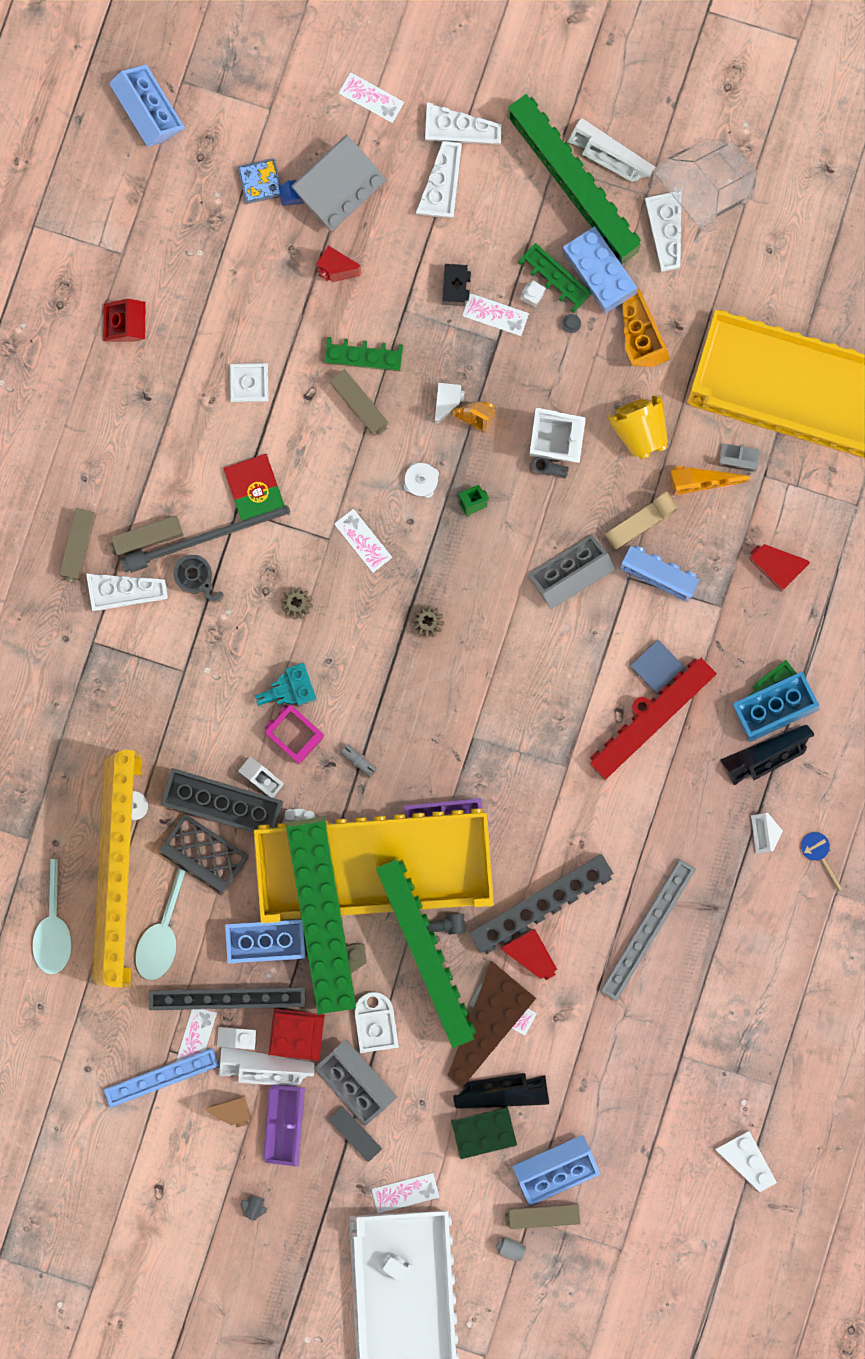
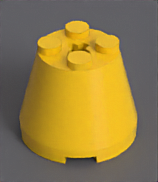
(641, 426)

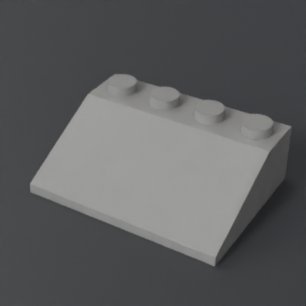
(338, 183)

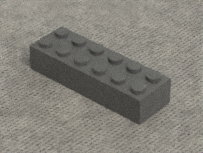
(220, 801)

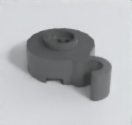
(198, 584)

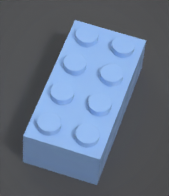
(599, 270)
(265, 941)

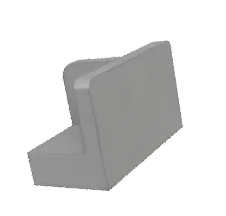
(739, 457)

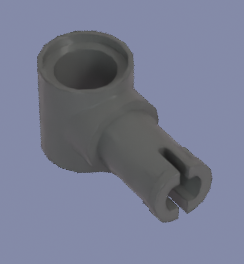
(549, 468)
(451, 924)

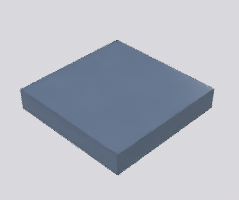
(657, 666)

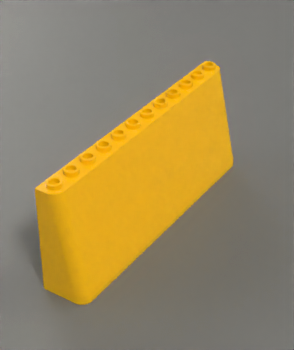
(782, 382)
(441, 853)
(114, 869)

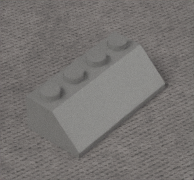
(571, 571)
(355, 1082)

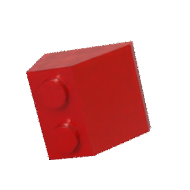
(336, 266)
(124, 321)

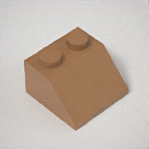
(232, 1111)

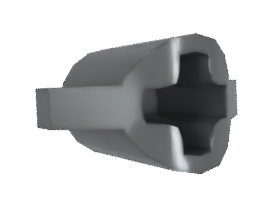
(253, 1207)

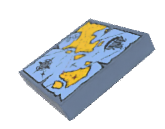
(260, 181)

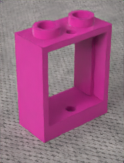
(310, 745)

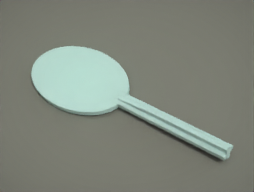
(52, 937)
(158, 943)

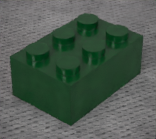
(484, 1132)

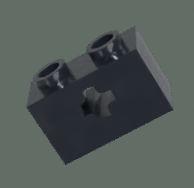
(454, 296)

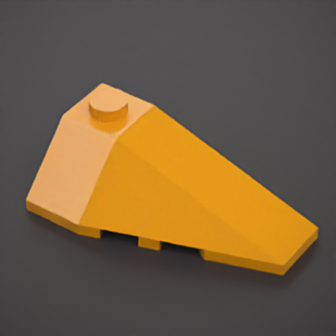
(642, 336)
(476, 414)
(693, 479)

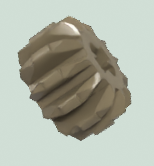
(300, 597)
(424, 627)

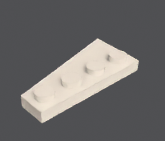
(458, 127)
(441, 188)
(665, 224)
(117, 591)

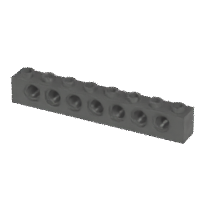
(597, 864)

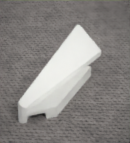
(609, 152)
(263, 1068)

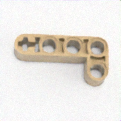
(641, 521)

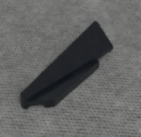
(767, 755)
(503, 1092)

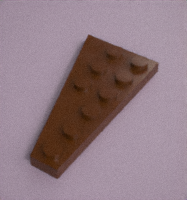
(494, 1014)

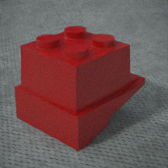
(296, 1034)

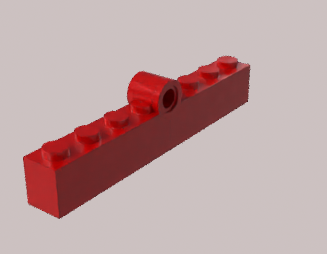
(653, 718)

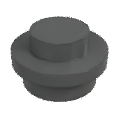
(571, 323)

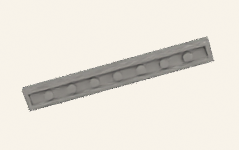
(648, 930)

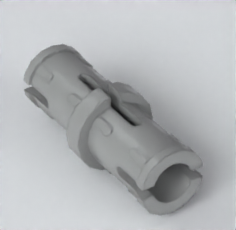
(358, 760)

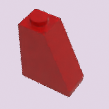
(778, 565)
(532, 955)

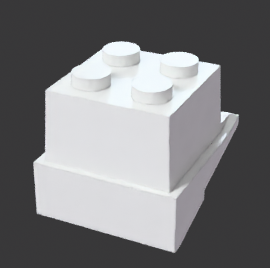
(557, 435)

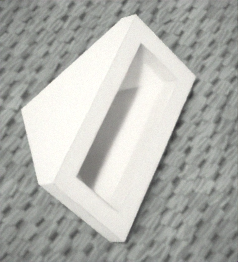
(765, 832)

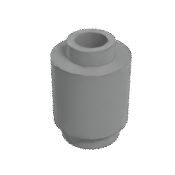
(510, 1249)

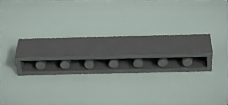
(227, 998)

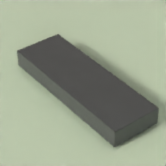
(355, 1134)

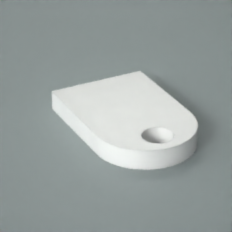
(375, 1025)

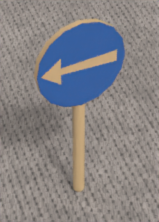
(816, 847)

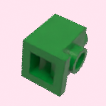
(474, 494)

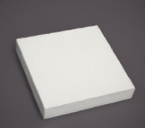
(249, 382)

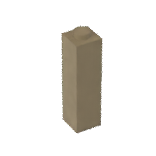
(359, 403)
(146, 536)
(77, 545)
(543, 1216)

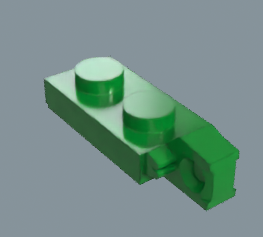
(778, 674)

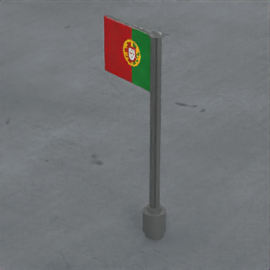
(255, 498)

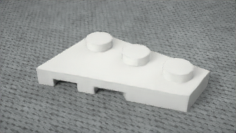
(748, 1160)

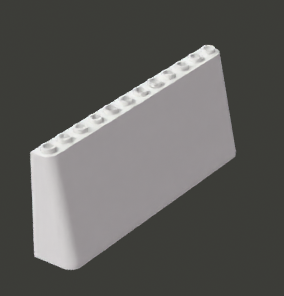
(411, 1316)

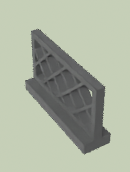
(192, 867)

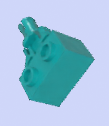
(293, 688)

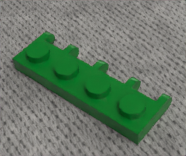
(556, 276)
(363, 356)

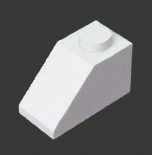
(448, 399)
(261, 777)
(237, 1038)

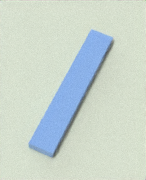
(161, 1077)

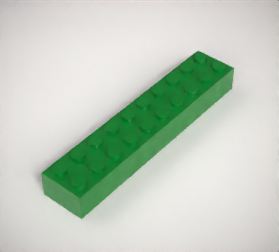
(573, 178)
(321, 915)
(425, 952)

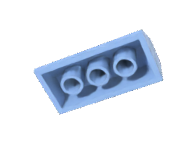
(146, 105)
(659, 574)
(556, 1170)

